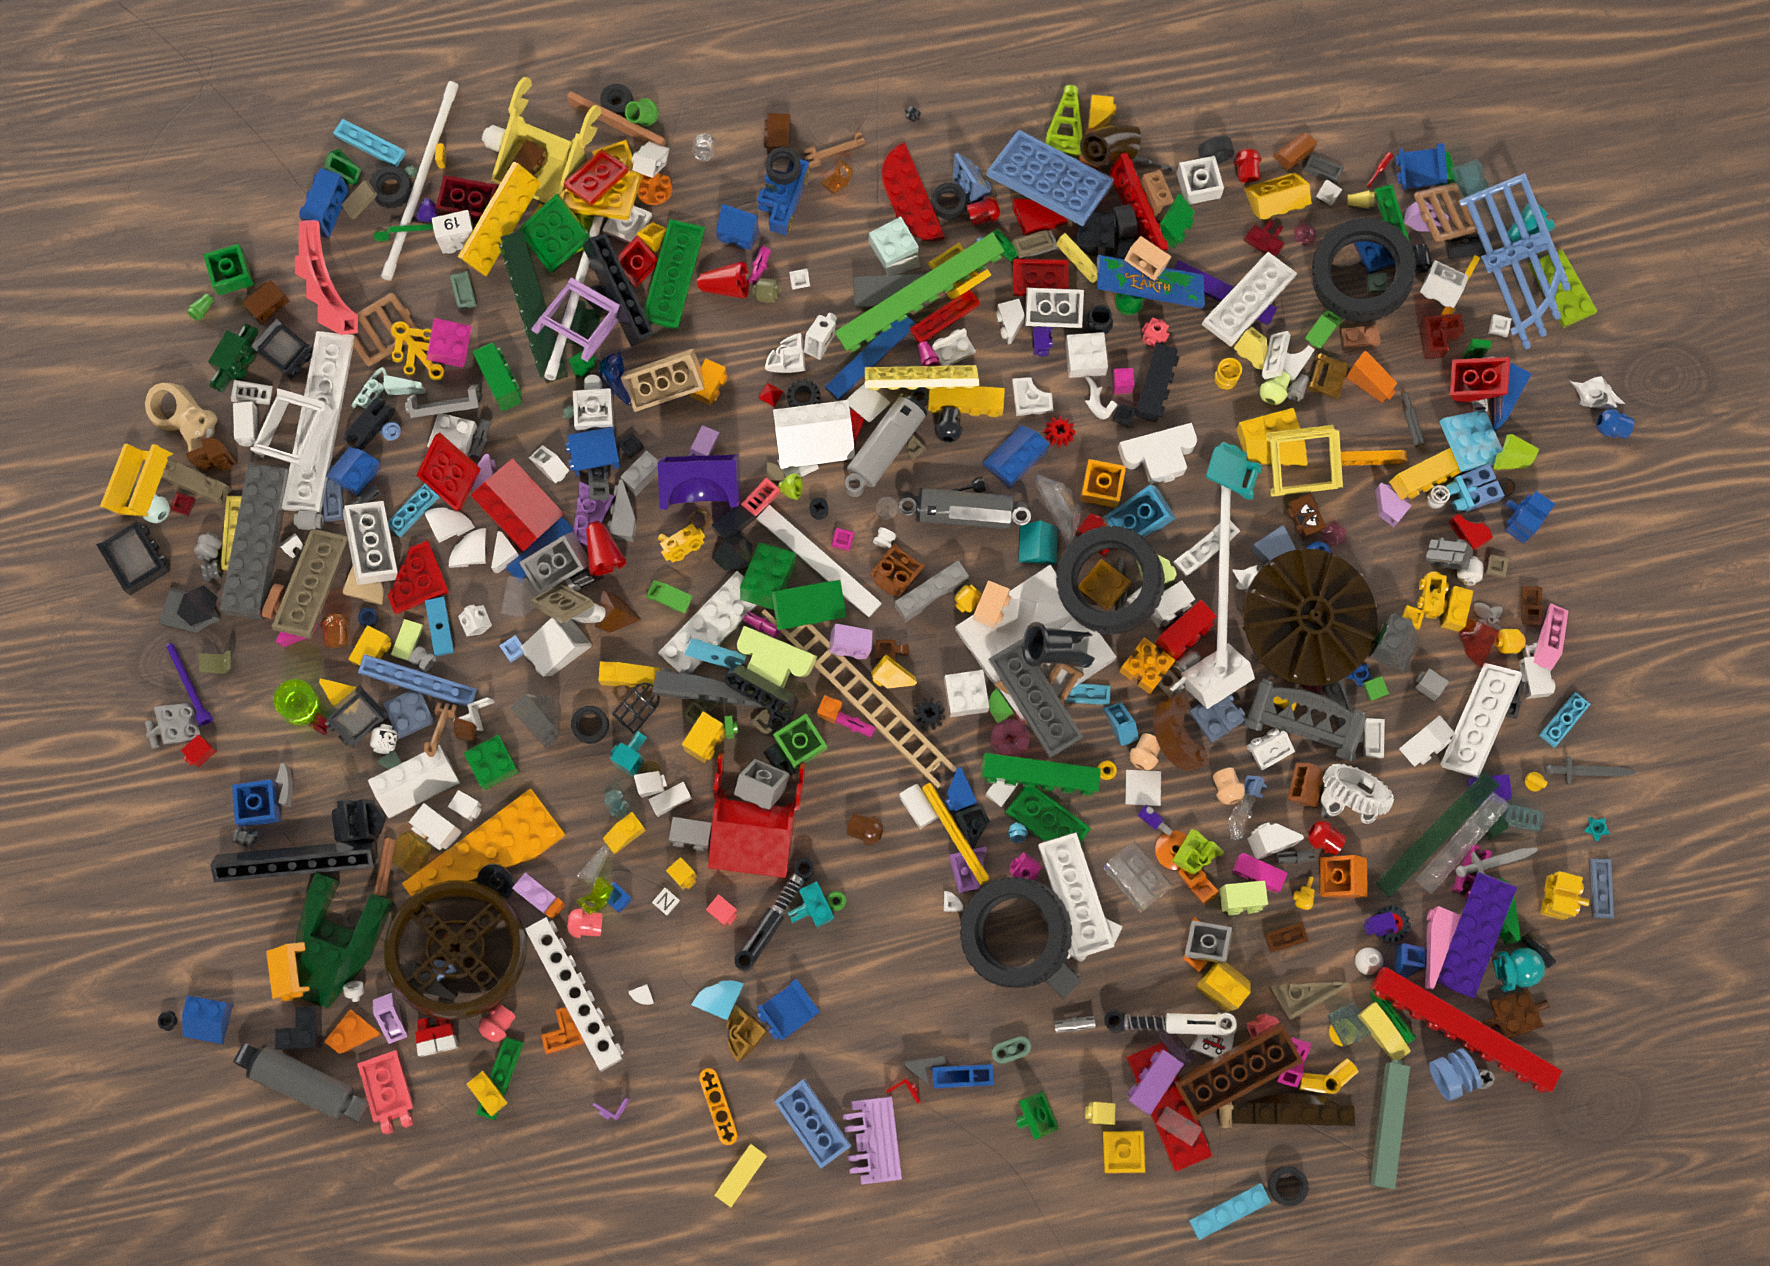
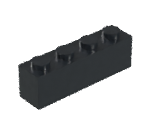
(1156, 383)

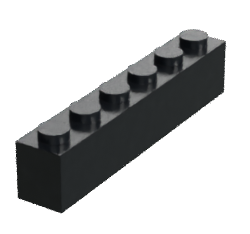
(618, 289)

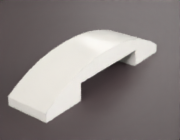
(1202, 550)

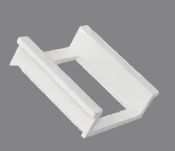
(315, 436)

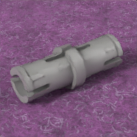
(1074, 1024)

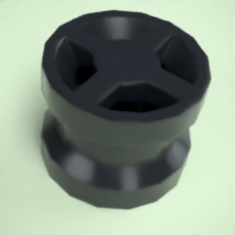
(819, 513)

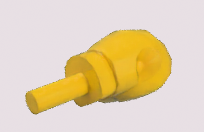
(1305, 897)

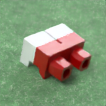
(435, 1039)

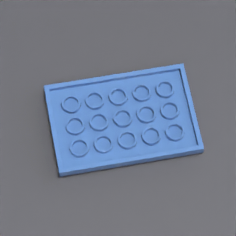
(1050, 177)

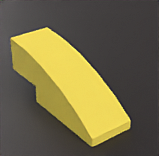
(1384, 1032)

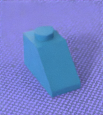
(1121, 723)

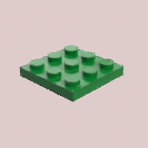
(554, 233)

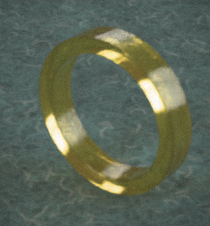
(702, 511)

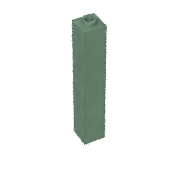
(1390, 1125)

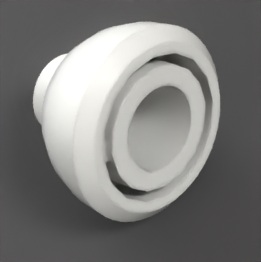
(1369, 961)

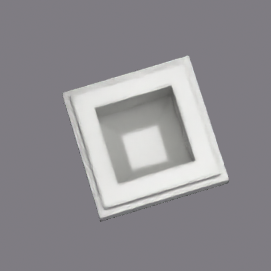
(799, 279)

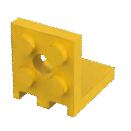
(960, 288)

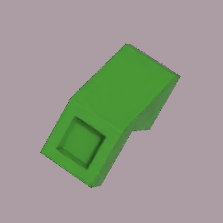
(1323, 329)
(669, 596)

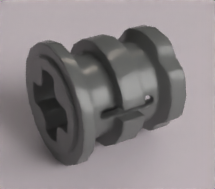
(246, 837)

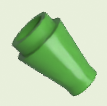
(200, 307)

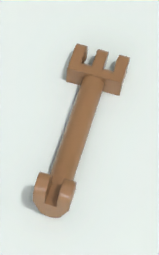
(813, 156)
(431, 748)

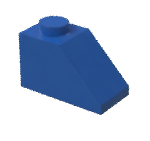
(960, 794)

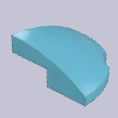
(719, 998)

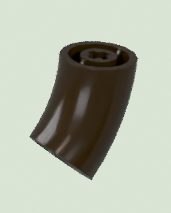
(1109, 142)

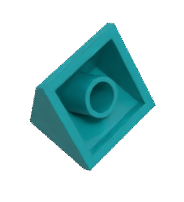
(1038, 543)

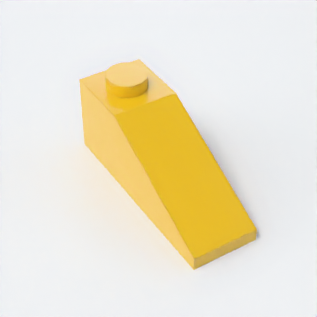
(625, 674)

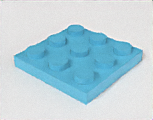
(1471, 439)

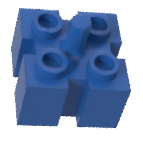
(1528, 516)

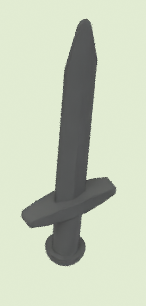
(1570, 770)

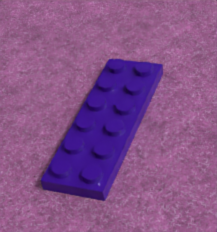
(1476, 934)

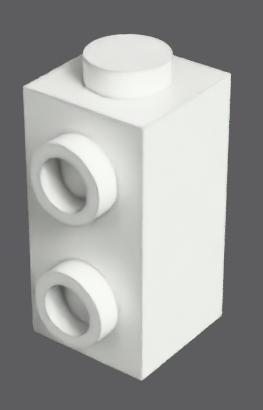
(245, 423)

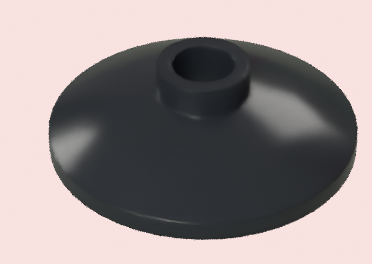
(488, 877)

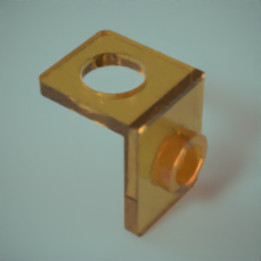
(837, 181)

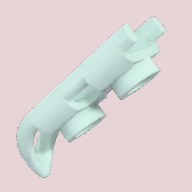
(373, 387)

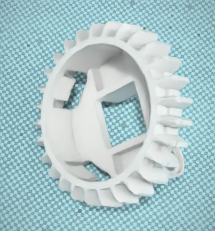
(1343, 790)

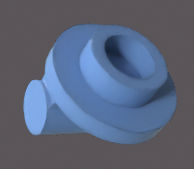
(391, 431)

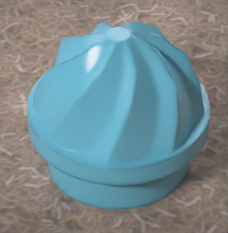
(1017, 833)

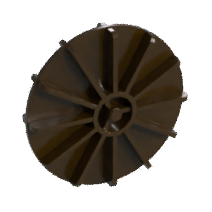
(1310, 617)

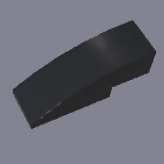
(735, 520)

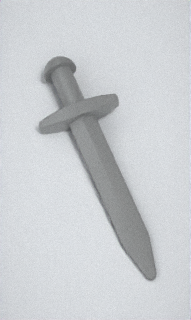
(1480, 866)

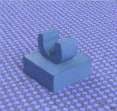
(1253, 785)

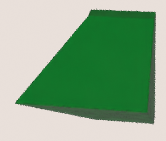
(341, 164)

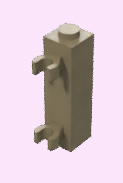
(195, 482)

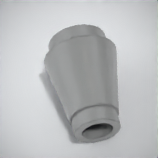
(1297, 388)

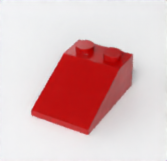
(1479, 378)

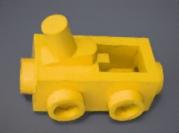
(681, 543)
(1432, 601)

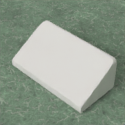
(999, 792)
(670, 799)

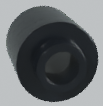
(1422, 257)

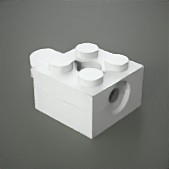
(593, 406)

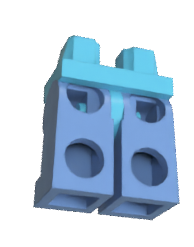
(1475, 489)

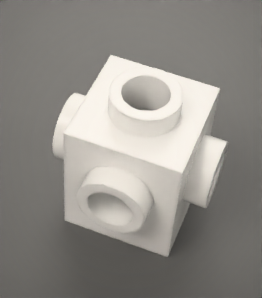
(474, 620)

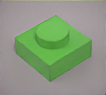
(730, 727)

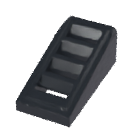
(1124, 246)

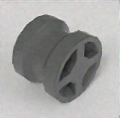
(211, 570)

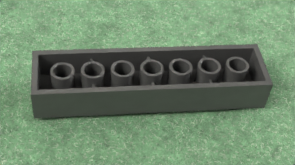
(255, 542)

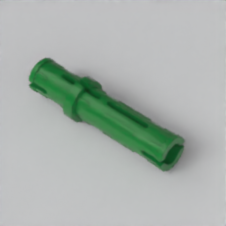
(1395, 1018)

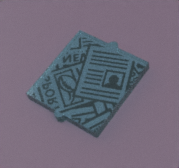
(1348, 1024)

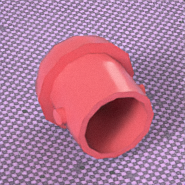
(584, 924)
(496, 1023)

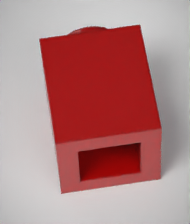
(198, 751)

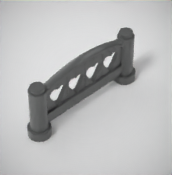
(1344, 738)

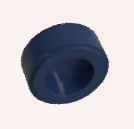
(368, 617)

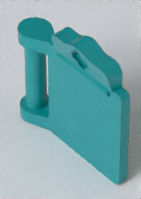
(1229, 468)

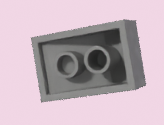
(555, 562)

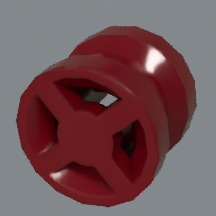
(319, 724)

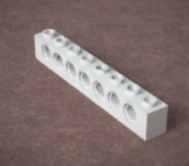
(536, 933)

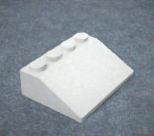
(814, 434)

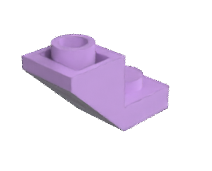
(704, 442)

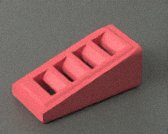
(765, 484)

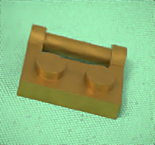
(1334, 376)

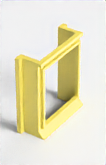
(1302, 434)

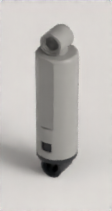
(886, 441)

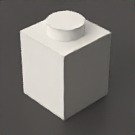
(465, 806)

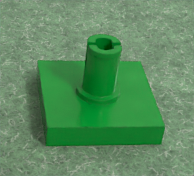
(1037, 1116)

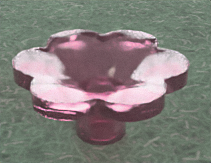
(1304, 234)
(1332, 537)

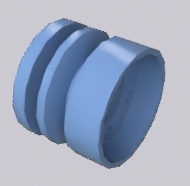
(1455, 1075)

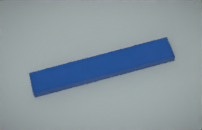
(868, 358)

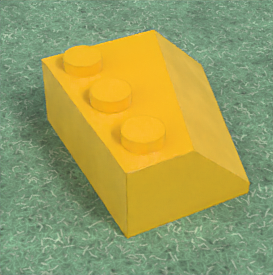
(1258, 450)

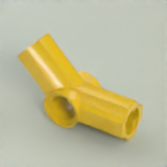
(1339, 1075)

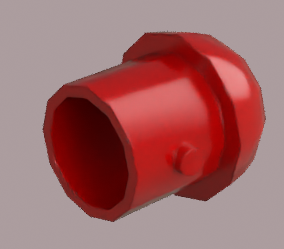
(1248, 165)
(984, 210)
(1325, 837)

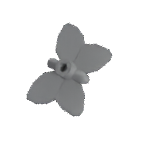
(1489, 615)

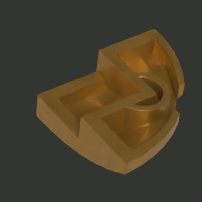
(744, 1033)

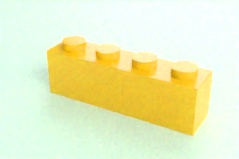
(968, 400)
(1425, 475)

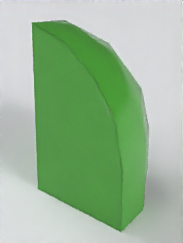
(999, 707)

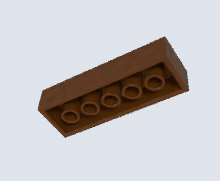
(1238, 1071)

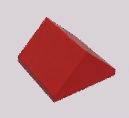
(637, 261)

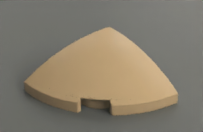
(368, 592)

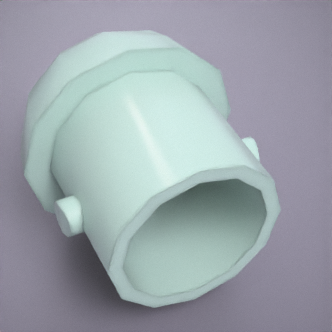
(158, 510)

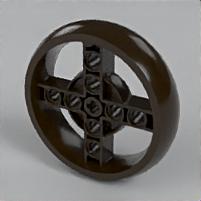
(494, 989)

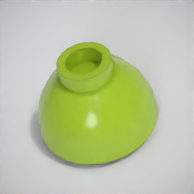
(792, 486)

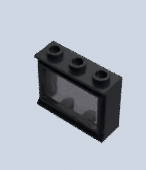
(134, 557)

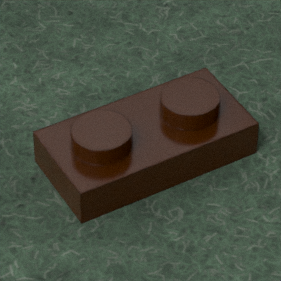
(1286, 937)

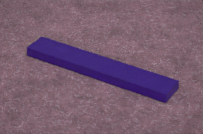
(1219, 290)

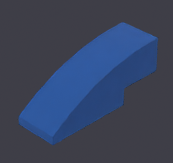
(963, 1076)

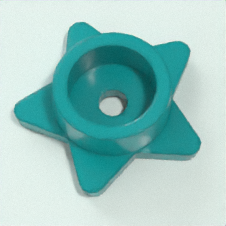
(1597, 823)

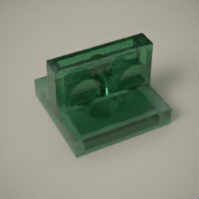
(584, 321)

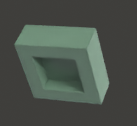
(1376, 283)

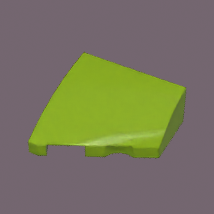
(1515, 454)
(1196, 852)

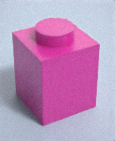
(1123, 380)

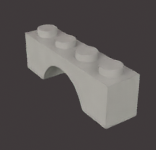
(923, 595)

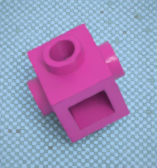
(1025, 867)

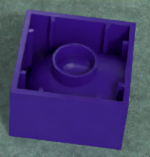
(699, 479)

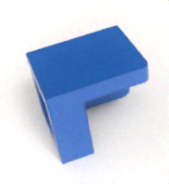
(619, 898)

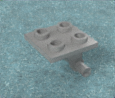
(175, 724)

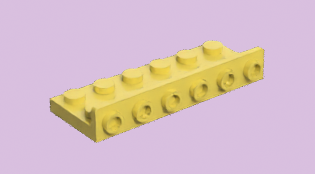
(921, 376)

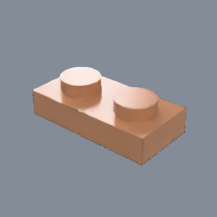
(1360, 336)

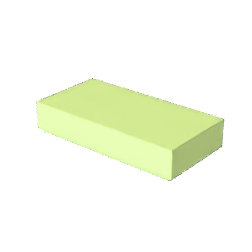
(407, 639)

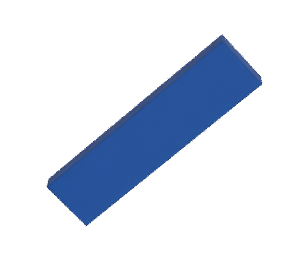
(556, 531)

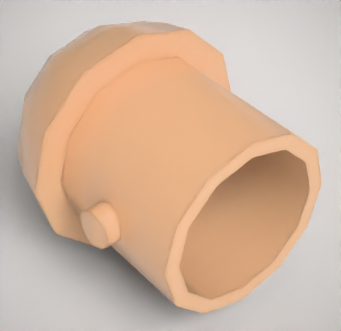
(1145, 753)
(1228, 786)

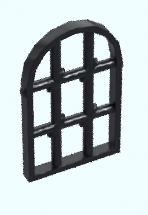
(630, 708)

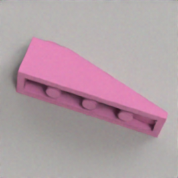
(1552, 637)
(1439, 935)

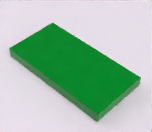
(808, 604)
(1045, 816)

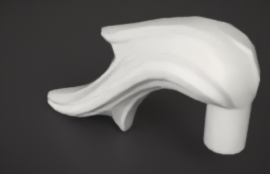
(1095, 404)

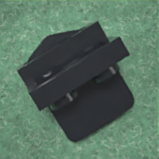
(357, 820)

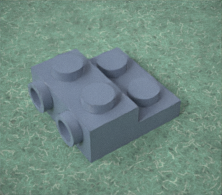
(1218, 718)

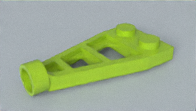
(1067, 144)

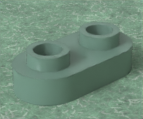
(1011, 1050)

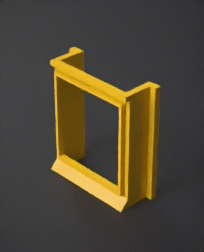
(125, 476)

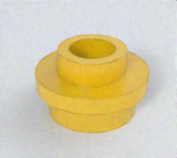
(1113, 770)

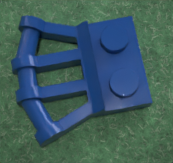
(1373, 256)

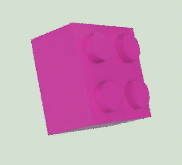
(448, 342)

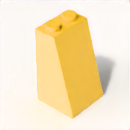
(1224, 986)

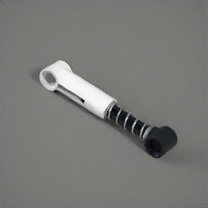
(1173, 1023)

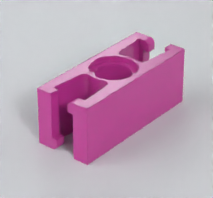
(1256, 870)
(1457, 888)

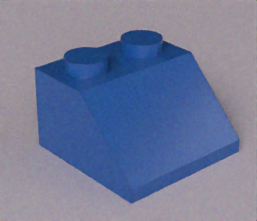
(737, 227)
(354, 470)
(205, 1019)

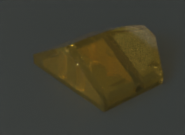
(411, 852)

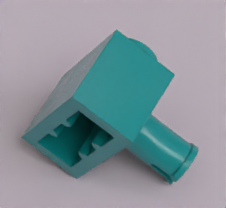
(627, 757)
(813, 905)

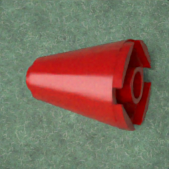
(726, 281)
(602, 550)

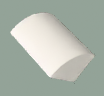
(918, 806)

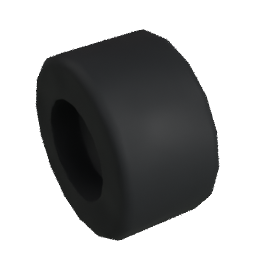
(1125, 221)

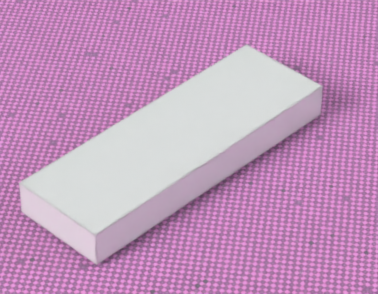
(1276, 355)

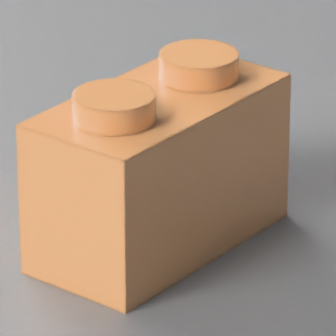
(1147, 258)
(991, 604)

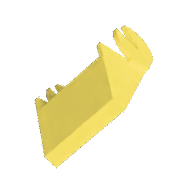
(562, 155)

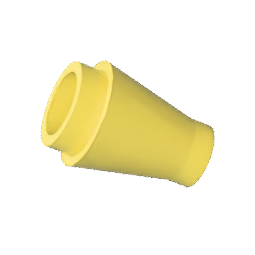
(1362, 199)

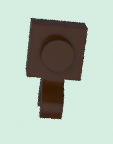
(890, 648)

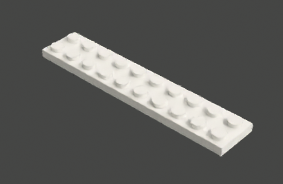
(325, 383)

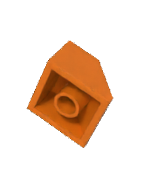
(1343, 876)

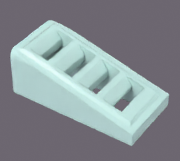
(401, 386)

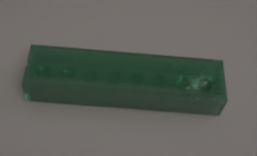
(529, 300)

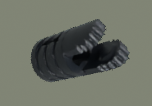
(777, 758)

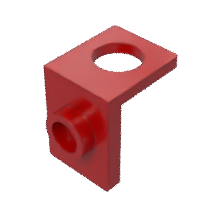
(911, 1087)

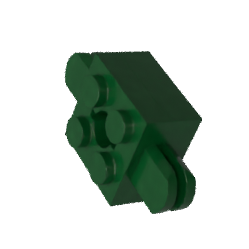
(233, 357)

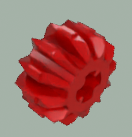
(1054, 427)

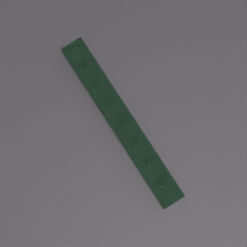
(1437, 834)

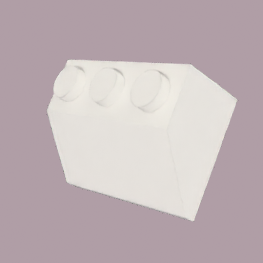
(1272, 839)

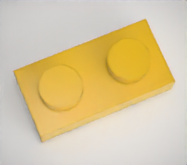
(487, 1093)

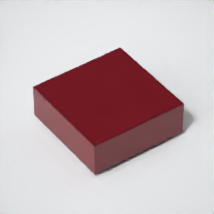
(182, 504)

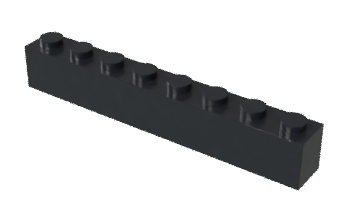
(294, 861)

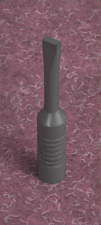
(1147, 162)

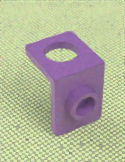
(607, 1114)

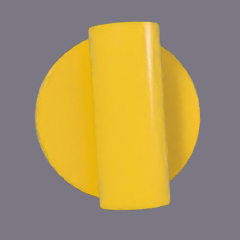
(1535, 781)

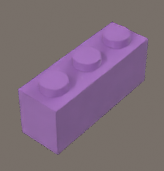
(1154, 1081)

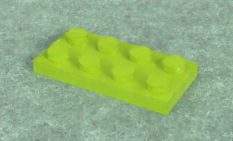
(1572, 304)

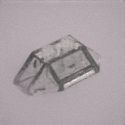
(1060, 505)

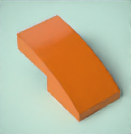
(1199, 885)

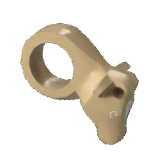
(189, 417)

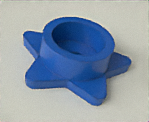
(1363, 669)

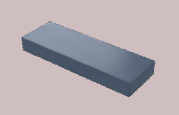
(333, 501)
(1601, 888)

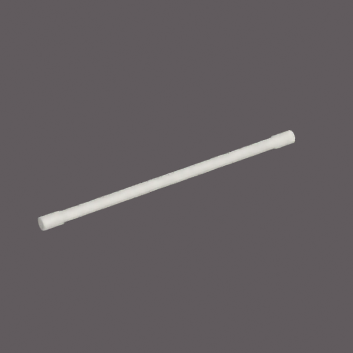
(449, 95)
(553, 364)
(1221, 653)

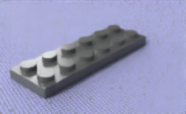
(1036, 700)

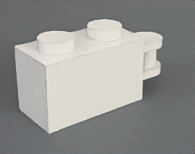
(1536, 678)

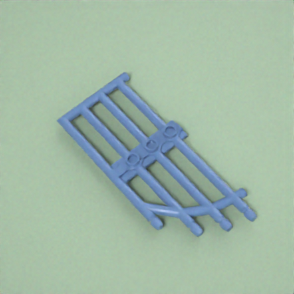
(1517, 251)

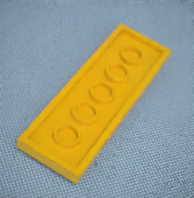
(499, 218)

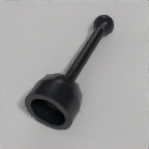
(977, 485)

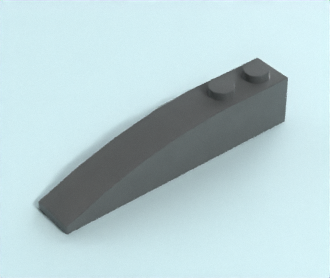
(697, 688)
(540, 717)

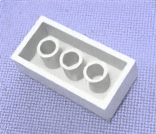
(370, 542)

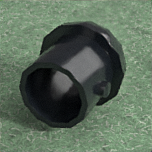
(1099, 314)
(948, 425)

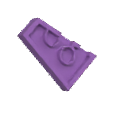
(588, 512)

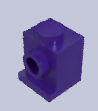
(1042, 341)
(1380, 924)

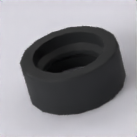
(1219, 146)
(783, 153)
(949, 188)
(589, 710)
(1304, 1187)

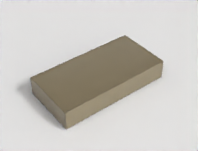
(359, 199)
(1032, 244)

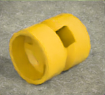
(1227, 373)

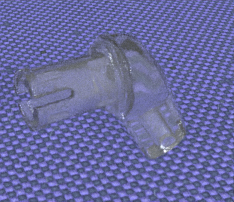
(1240, 816)

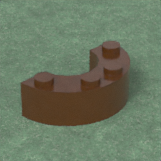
(1172, 735)

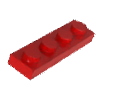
(945, 316)

